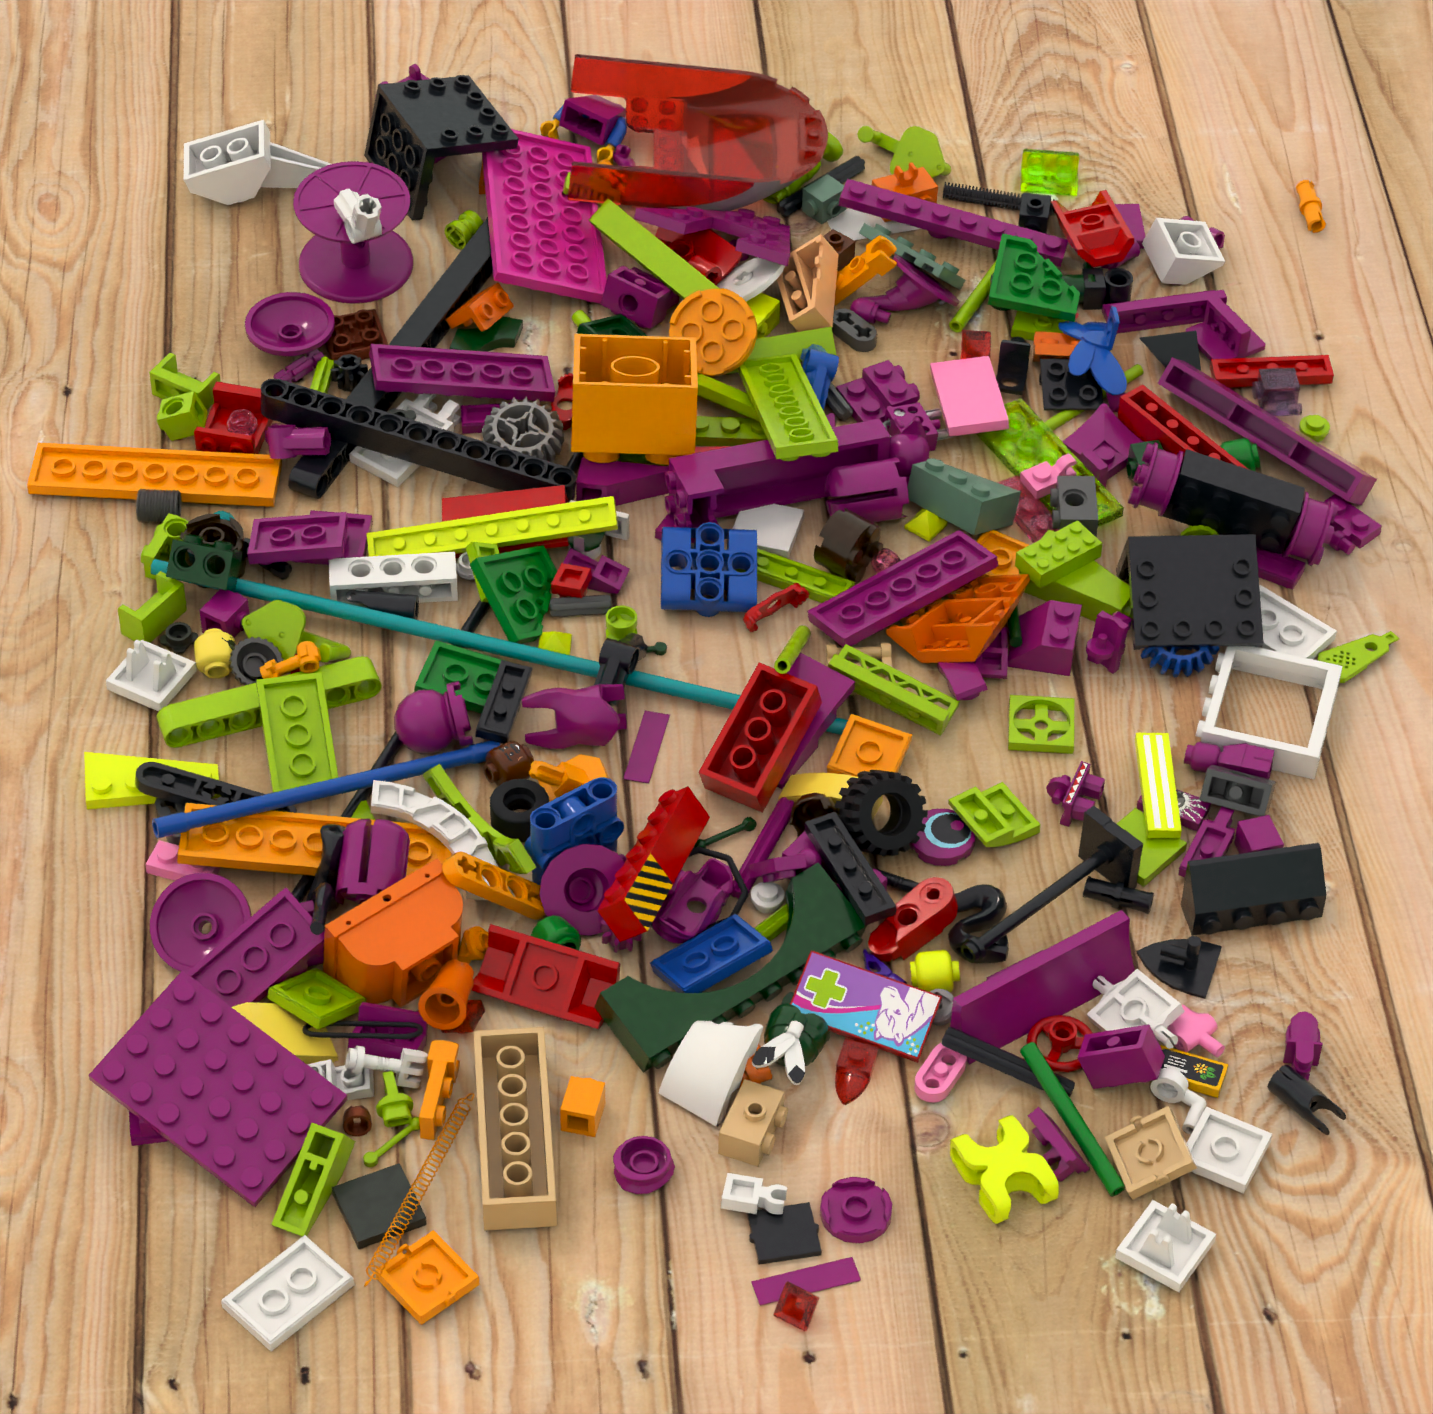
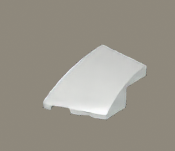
(709, 1067)

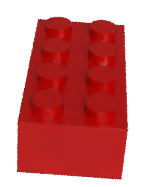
(760, 737)

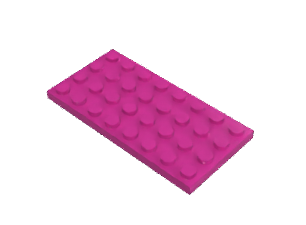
(533, 227)

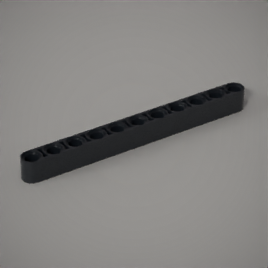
(411, 439)

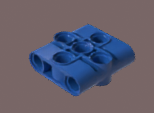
(677, 584)
(574, 819)

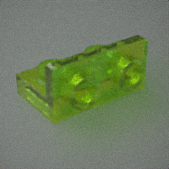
(1049, 172)

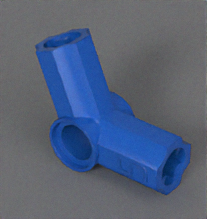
(820, 370)

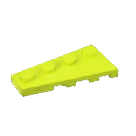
(112, 778)

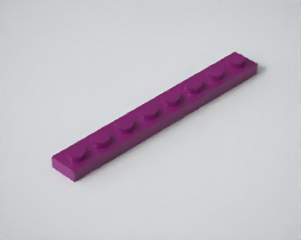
(944, 219)

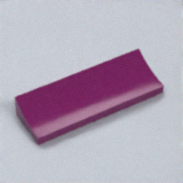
(1045, 983)

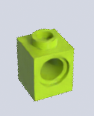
(181, 415)

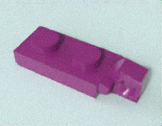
(1211, 839)

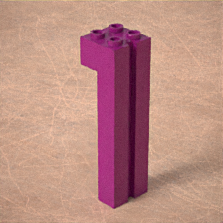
(750, 476)

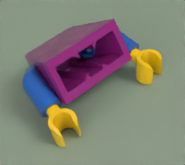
(593, 119)

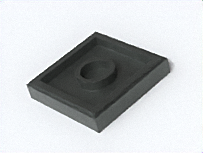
(372, 1203)

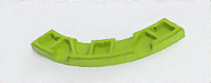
(501, 847)

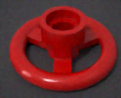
(1062, 1034)

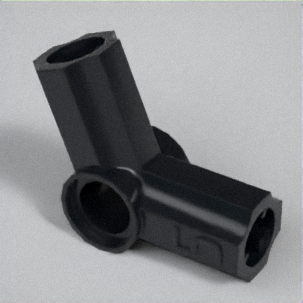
(619, 660)

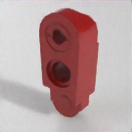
(928, 906)

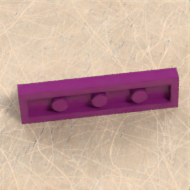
(1162, 311)

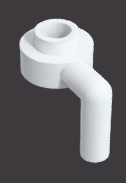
(1173, 1088)

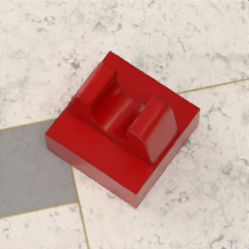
(571, 581)

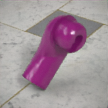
(622, 157)

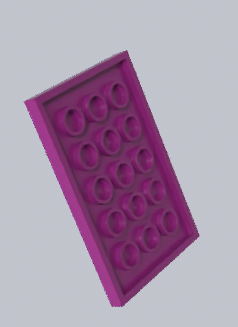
(217, 1087)

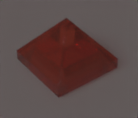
(796, 1306)

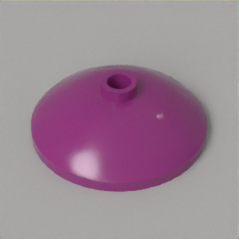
(289, 324)
(186, 908)

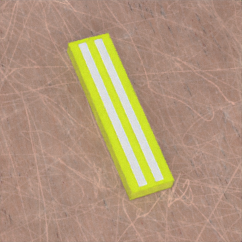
(1157, 785)

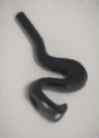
(325, 880)
(982, 897)

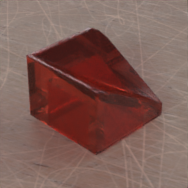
(975, 344)

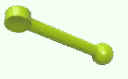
(371, 1158)

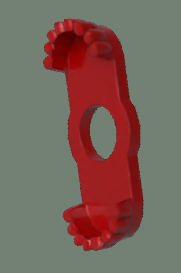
(564, 393)
(793, 594)

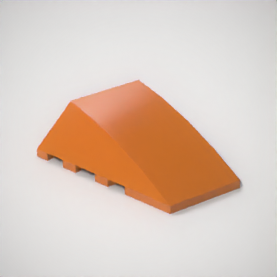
(964, 623)

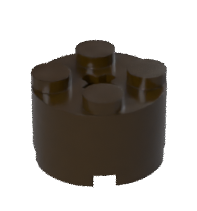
(214, 528)
(848, 544)

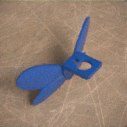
(1095, 353)

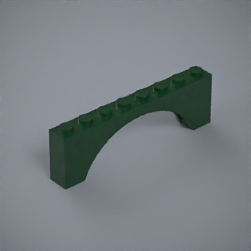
(656, 1020)

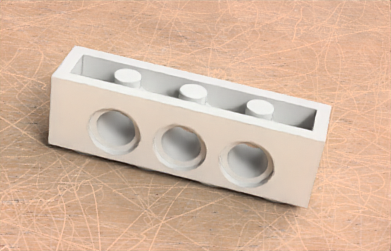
(425, 574)

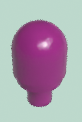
(870, 310)

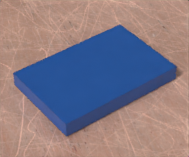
(711, 956)

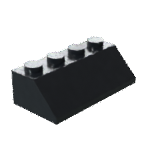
(1254, 889)

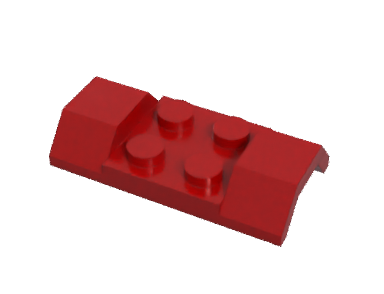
(1096, 231)
(544, 976)

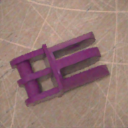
(1302, 1043)

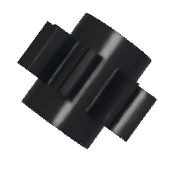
(348, 372)

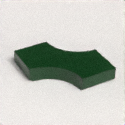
(501, 334)

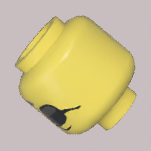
(213, 653)

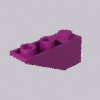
(623, 480)

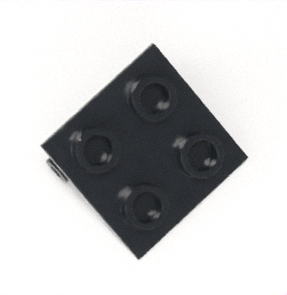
(1067, 391)

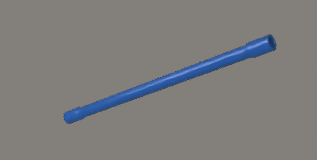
(183, 822)

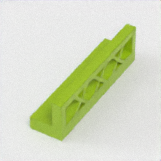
(892, 694)

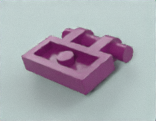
(1351, 527)

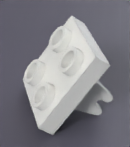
(151, 675)
(1165, 1245)

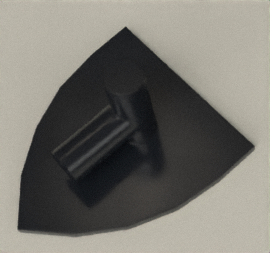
(1182, 963)

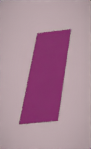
(646, 746)
(810, 1279)

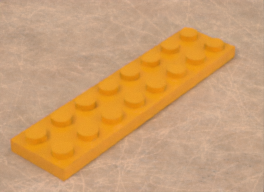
(124, 470)
(283, 842)

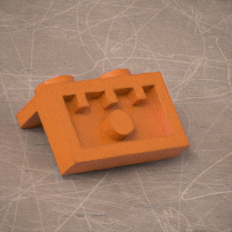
(482, 309)
(1053, 345)

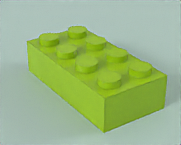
(1058, 554)

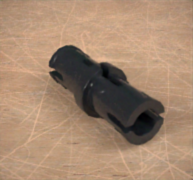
(1118, 894)

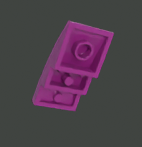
(833, 690)

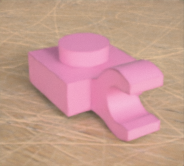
(1043, 476)

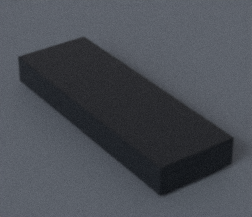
(503, 702)

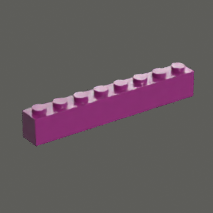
(1267, 431)

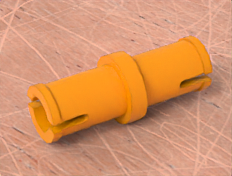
(1310, 206)

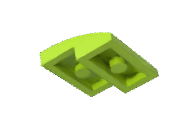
(995, 815)

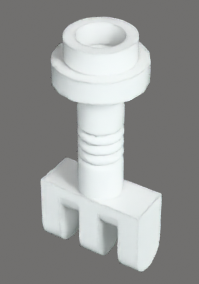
(357, 1060)

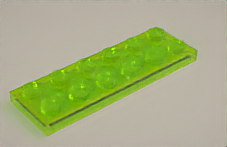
(1032, 443)

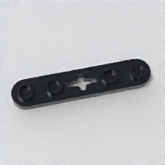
(187, 787)

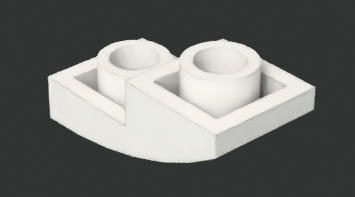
(353, 1085)

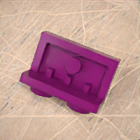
(388, 1047)

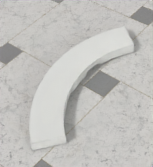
(433, 816)

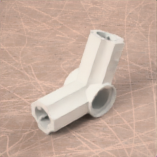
(359, 215)

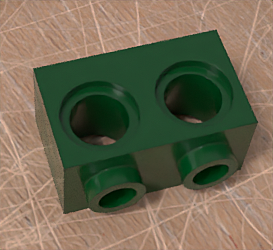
(203, 569)

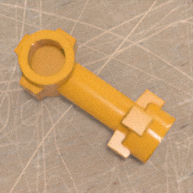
(306, 659)

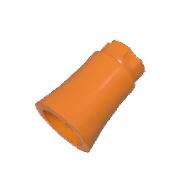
(447, 997)

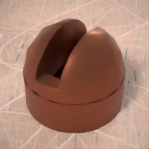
(357, 1129)

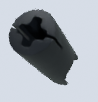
(392, 603)
(1302, 1096)

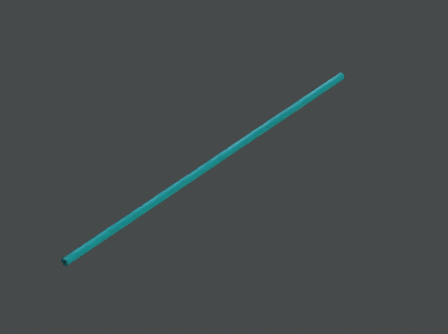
(481, 642)

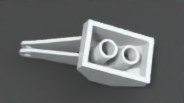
(240, 161)

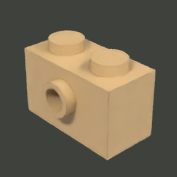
(752, 1123)

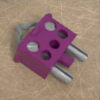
(901, 416)

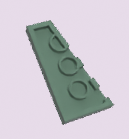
(923, 259)

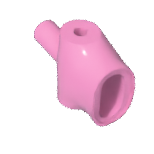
(1196, 1030)

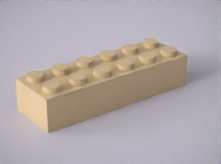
(514, 1129)

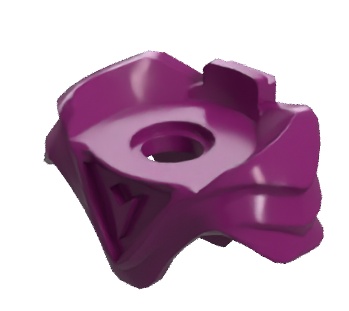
(710, 886)

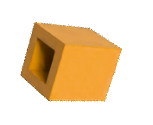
(582, 1106)

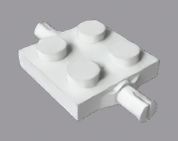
(1136, 1003)

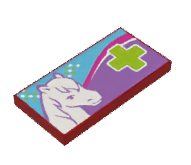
(867, 1005)

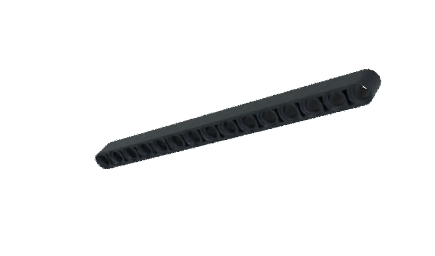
(424, 328)

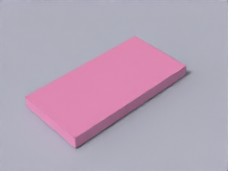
(969, 396)

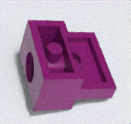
(651, 294)

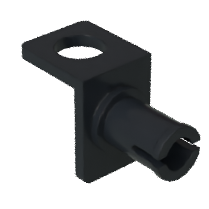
(1013, 365)

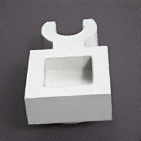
(748, 1193)

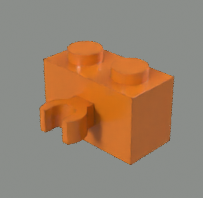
(913, 182)

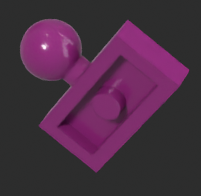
(784, 867)

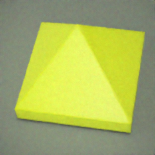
(925, 524)
(556, 642)

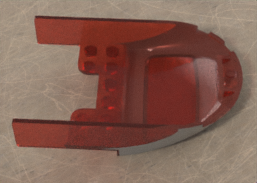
(715, 135)

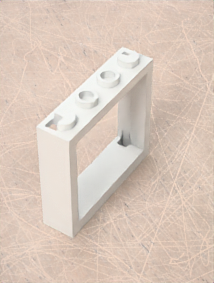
(1281, 666)

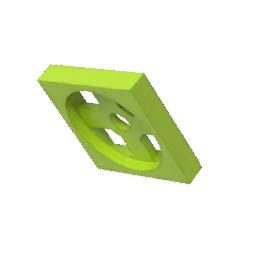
(1041, 705)

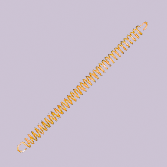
(409, 1193)

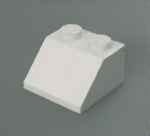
(1181, 250)

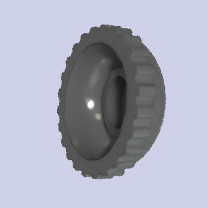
(250, 656)

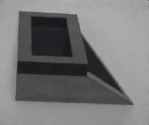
(1176, 345)

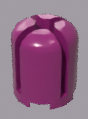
(868, 478)
(371, 859)

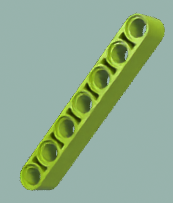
(649, 250)
(239, 707)

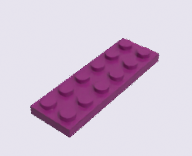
(461, 373)
(902, 589)

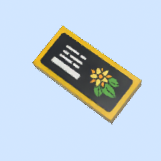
(1203, 1074)

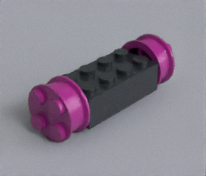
(1233, 502)

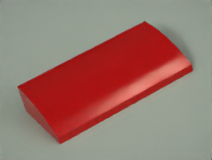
(499, 502)

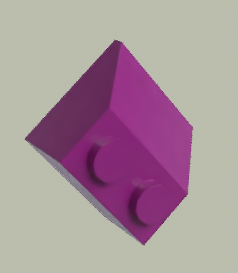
(1047, 638)

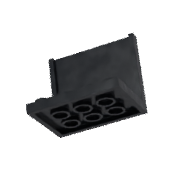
(428, 121)
(1193, 590)

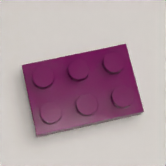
(298, 538)

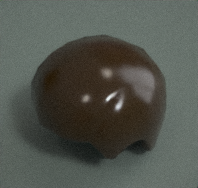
(810, 807)

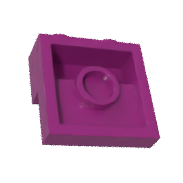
(879, 387)

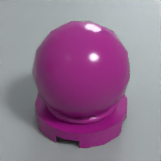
(431, 720)

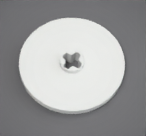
(751, 277)

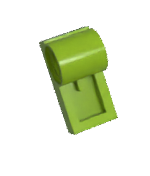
(162, 541)

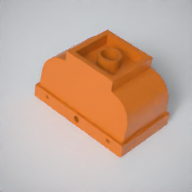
(398, 943)

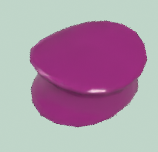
(642, 1164)

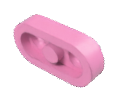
(938, 1074)

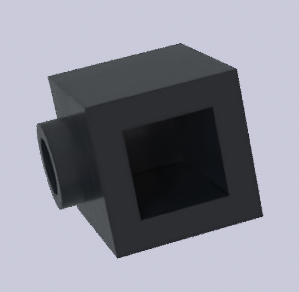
(1035, 212)

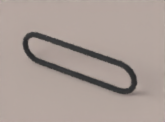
(367, 1035)

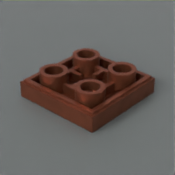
(355, 334)

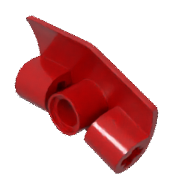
(704, 251)

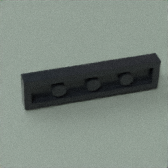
(850, 868)

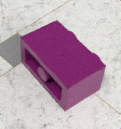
(1121, 1056)

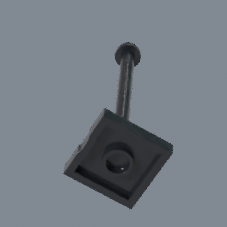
(1102, 848)

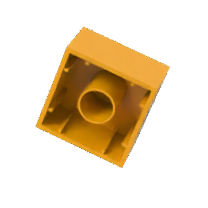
(634, 397)

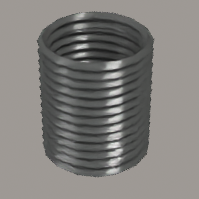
(156, 504)

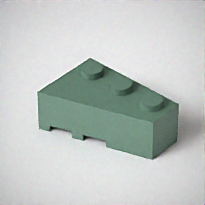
(962, 497)

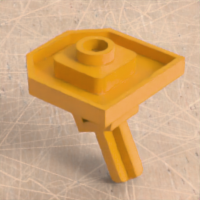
(567, 774)

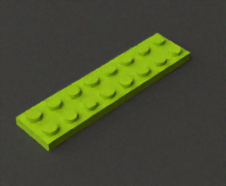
(787, 407)

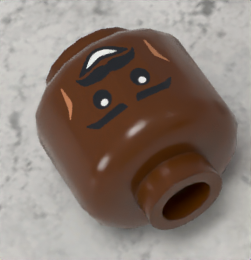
(508, 763)

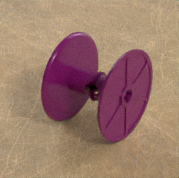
(329, 259)

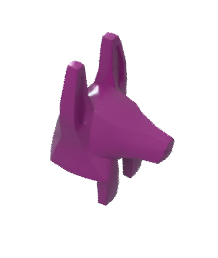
(580, 715)

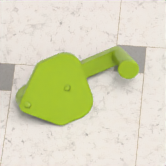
(914, 146)
(284, 627)

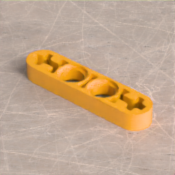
(467, 871)

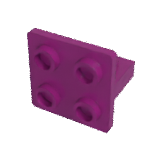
(1225, 333)

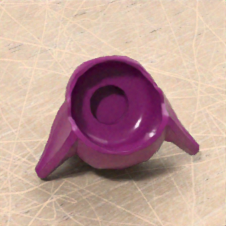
(909, 448)

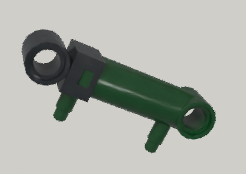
(1096, 288)

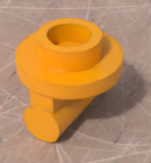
(473, 944)

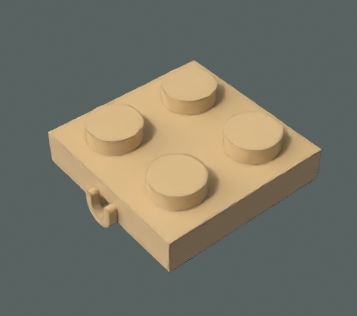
(1150, 1152)

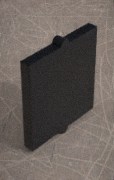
(784, 1235)

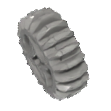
(518, 418)

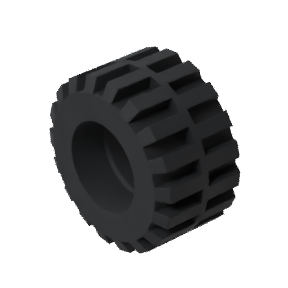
(904, 818)

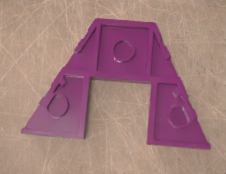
(759, 236)

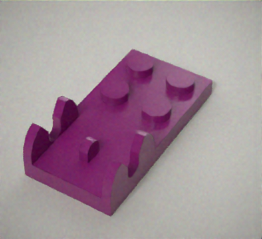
(260, 952)

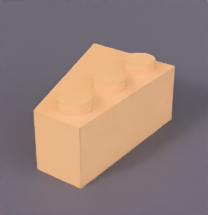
(810, 285)

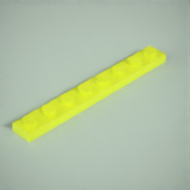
(498, 528)

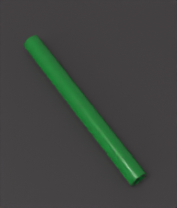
(1072, 1119)

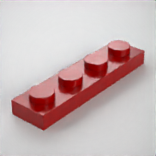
(1245, 371)

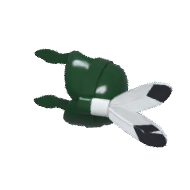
(792, 1040)

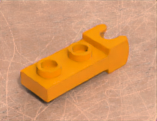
(865, 267)
(442, 1074)

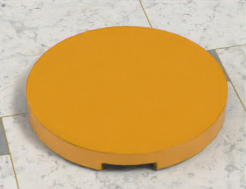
(722, 329)

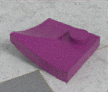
(1104, 436)

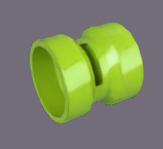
(461, 230)
(620, 622)

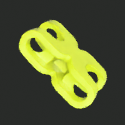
(1004, 1169)

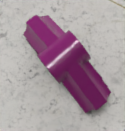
(288, 441)

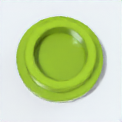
(1314, 427)

